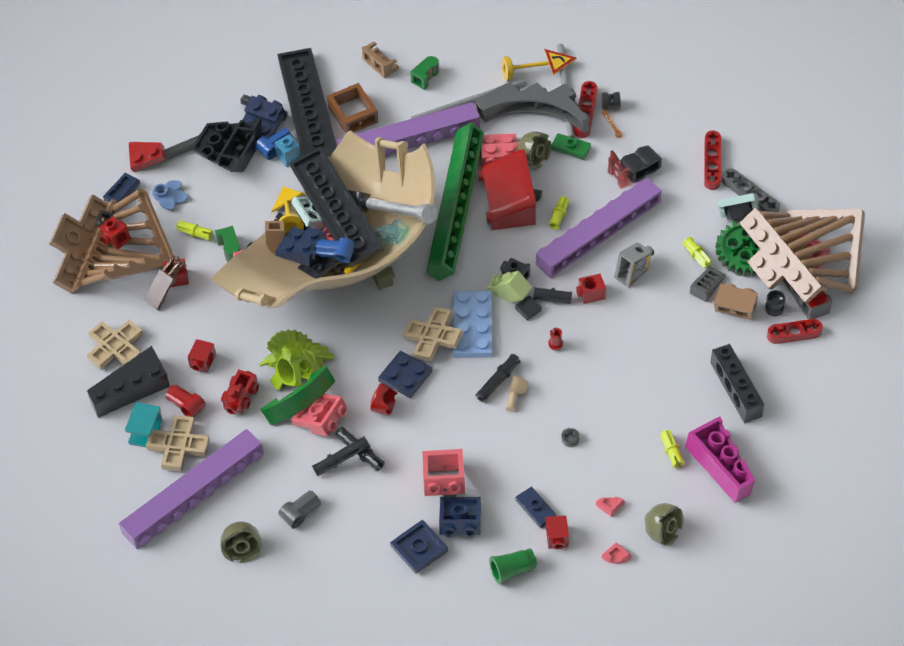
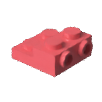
(497, 146)
(322, 415)

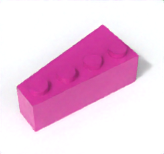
(721, 459)

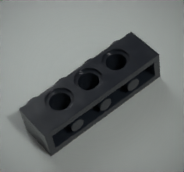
(737, 383)

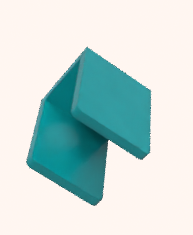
(141, 423)

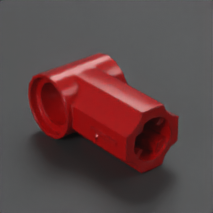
(188, 403)

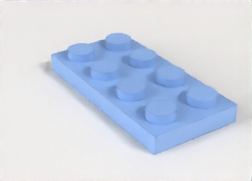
(474, 317)

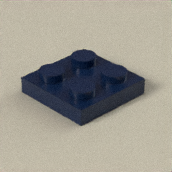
(405, 374)
(419, 546)

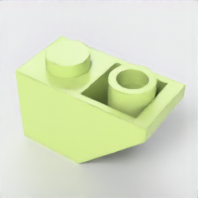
(509, 286)

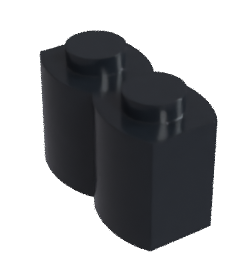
(641, 163)

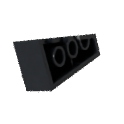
(129, 383)

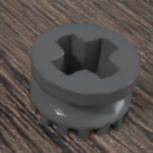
(565, 434)

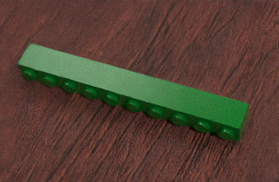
(455, 202)

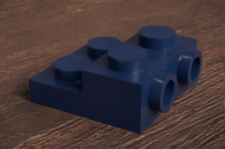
(269, 112)
(300, 245)
(460, 516)

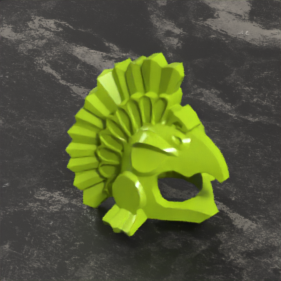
(294, 358)

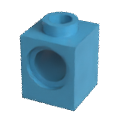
(287, 150)

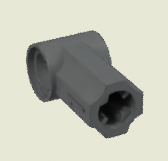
(295, 512)

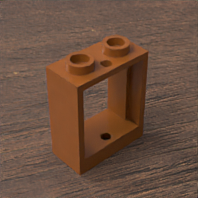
(351, 123)

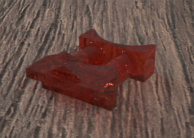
(617, 170)

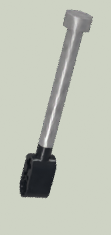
(424, 213)

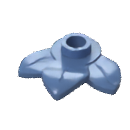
(169, 194)

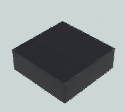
(528, 307)

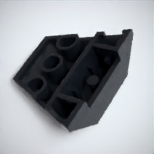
(229, 144)

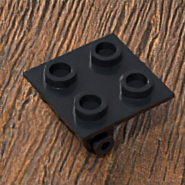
(321, 266)

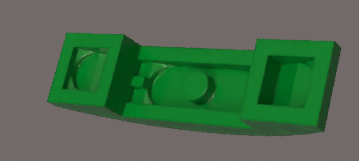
(300, 398)

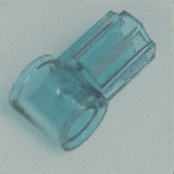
(392, 232)

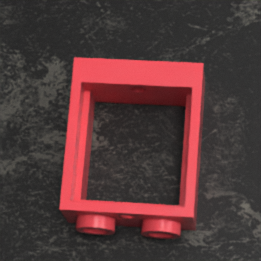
(443, 461)

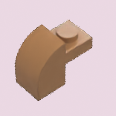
(274, 234)

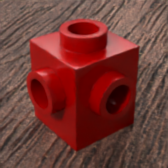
(115, 233)

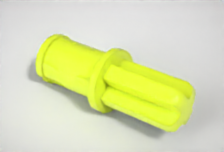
(558, 213)
(194, 230)
(697, 252)
(672, 448)

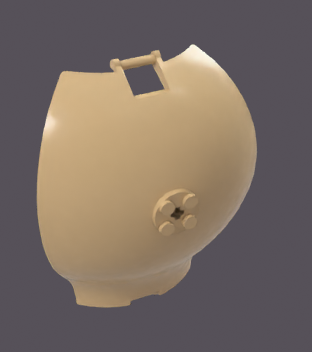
(272, 281)

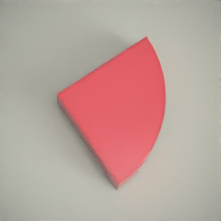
(610, 505)
(616, 554)

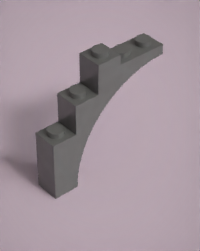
(509, 100)

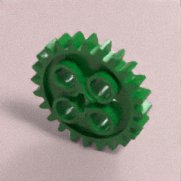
(744, 248)

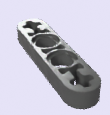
(741, 180)

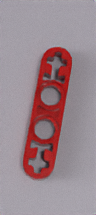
(589, 109)
(712, 160)

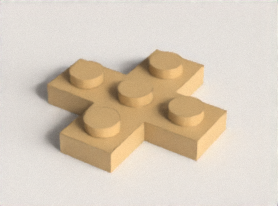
(433, 334)
(114, 343)
(178, 443)

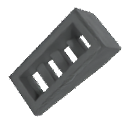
(702, 293)

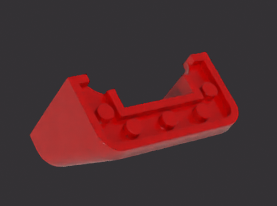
(509, 191)

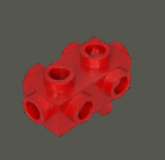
(237, 398)

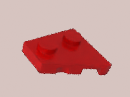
(145, 154)

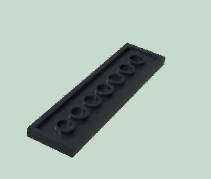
(306, 101)
(335, 204)

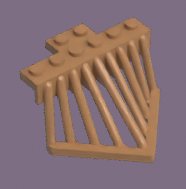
(85, 248)
(783, 253)

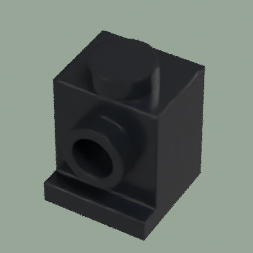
(515, 265)

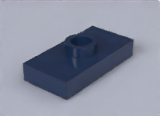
(122, 188)
(534, 506)

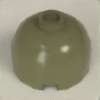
(536, 148)
(663, 523)
(240, 542)

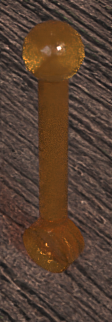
(618, 134)

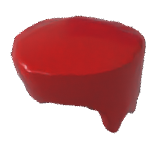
(383, 400)

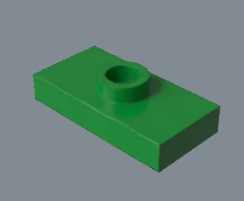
(571, 146)

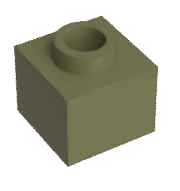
(384, 278)

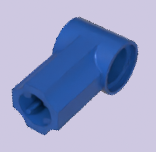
(267, 145)
(340, 250)

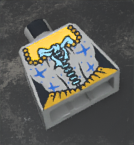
(633, 263)

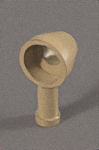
(517, 387)

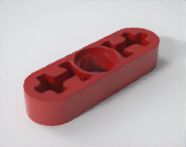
(789, 337)

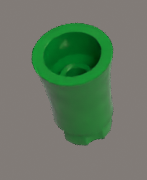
(512, 564)

